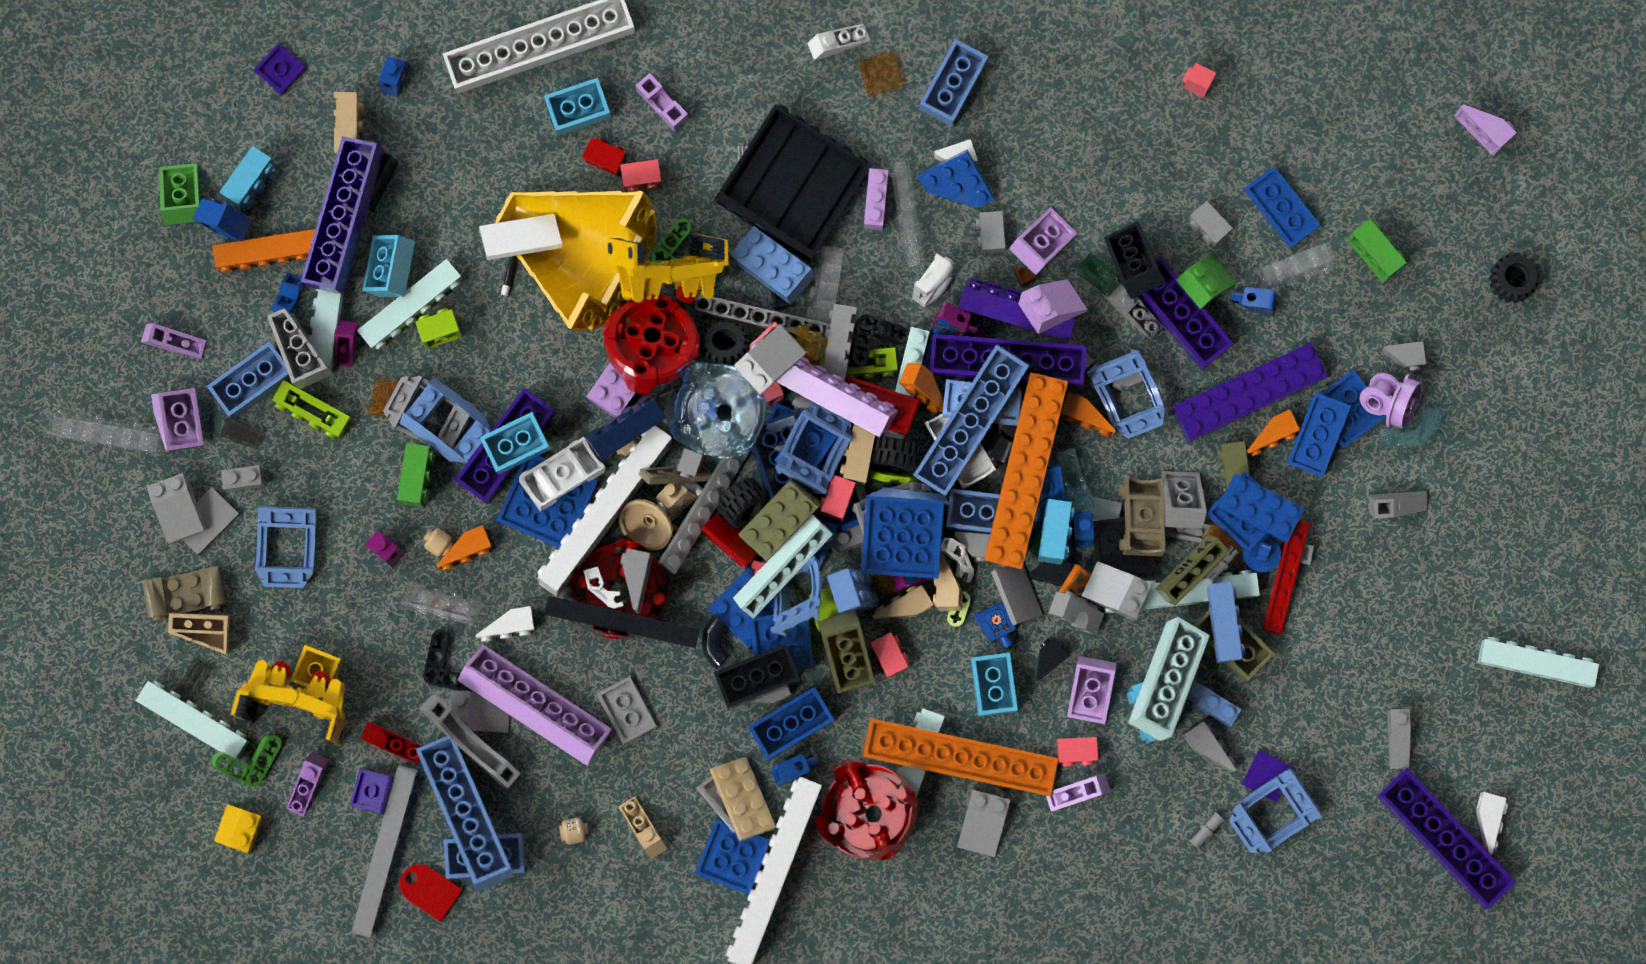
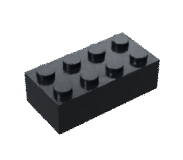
(1134, 260)
(757, 677)

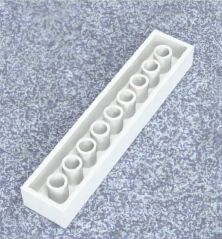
(538, 43)
(603, 512)
(775, 871)

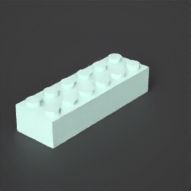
(1168, 679)

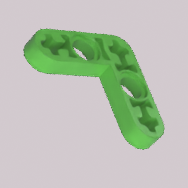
(669, 251)
(248, 770)

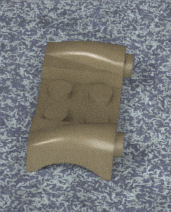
(1143, 517)
(184, 593)

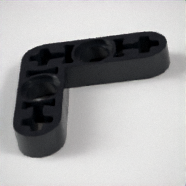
(872, 331)
(438, 667)

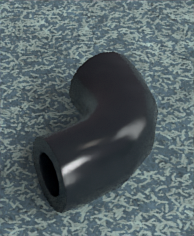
(711, 642)

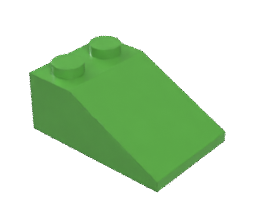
(179, 193)
(1206, 281)

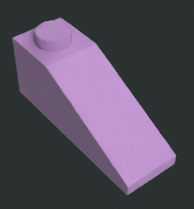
(173, 340)
(1078, 792)

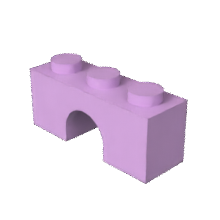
(666, 108)
(875, 199)

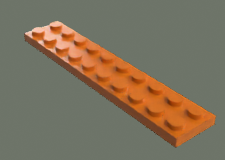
(1025, 470)
(960, 757)

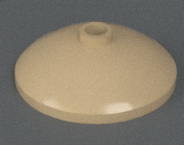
(645, 524)

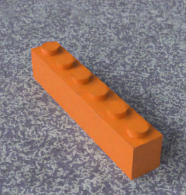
(262, 251)

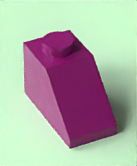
(345, 343)

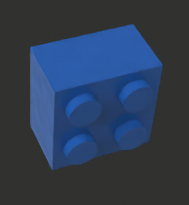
(222, 219)

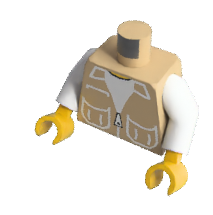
(677, 497)

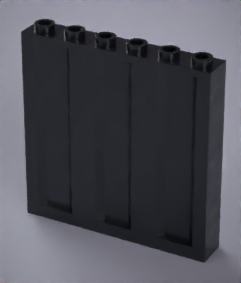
(792, 182)

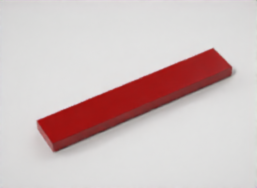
(1285, 579)

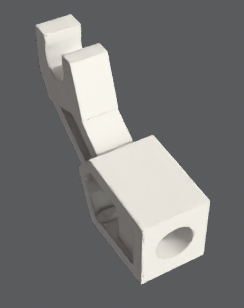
(963, 563)
(604, 595)

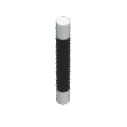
(509, 275)

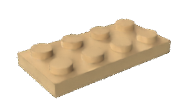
(742, 798)

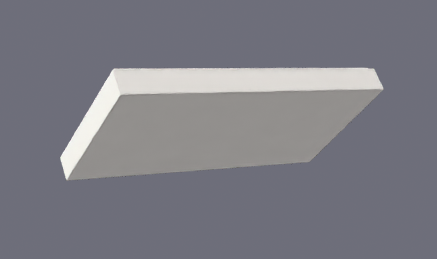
(520, 236)

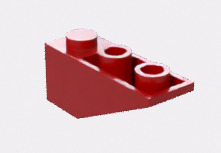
(390, 742)

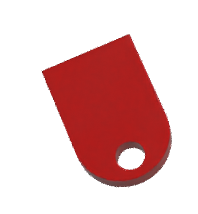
(430, 892)

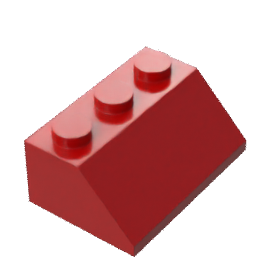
(729, 541)

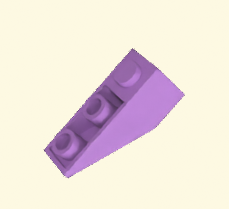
(307, 783)

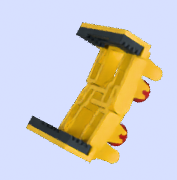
(691, 274)
(281, 693)

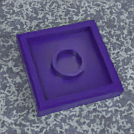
(280, 69)
(1263, 770)
(371, 791)

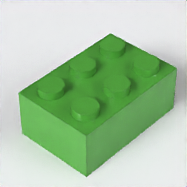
(1377, 250)
(416, 475)

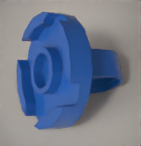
(1263, 555)

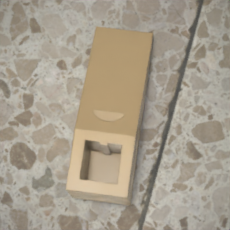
(948, 591)
(907, 606)
(642, 827)

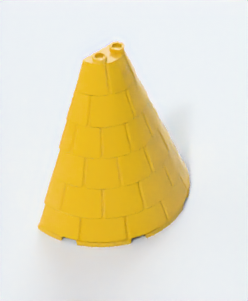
(578, 275)

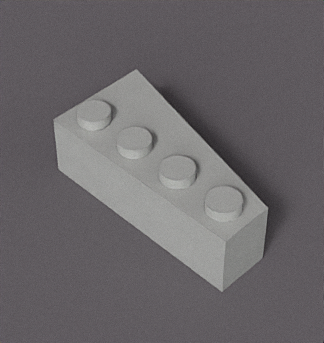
(839, 339)
(299, 354)

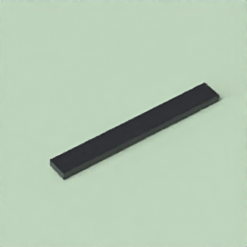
(622, 622)

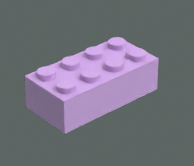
(611, 392)

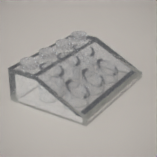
(443, 606)

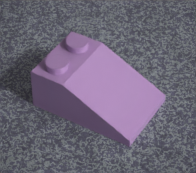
(1486, 128)
(1043, 241)
(1051, 304)
(178, 418)
(1091, 689)

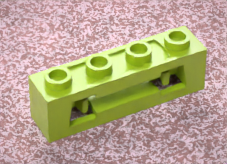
(869, 372)
(284, 395)

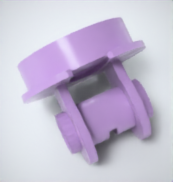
(1392, 398)

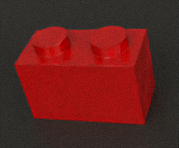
(604, 156)

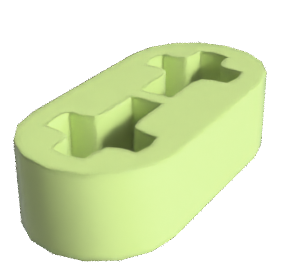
(962, 614)

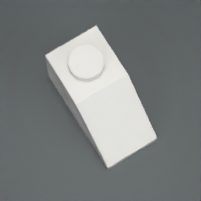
(948, 152)

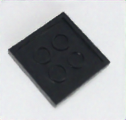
(1106, 548)

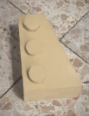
(348, 117)
(858, 455)
(203, 629)

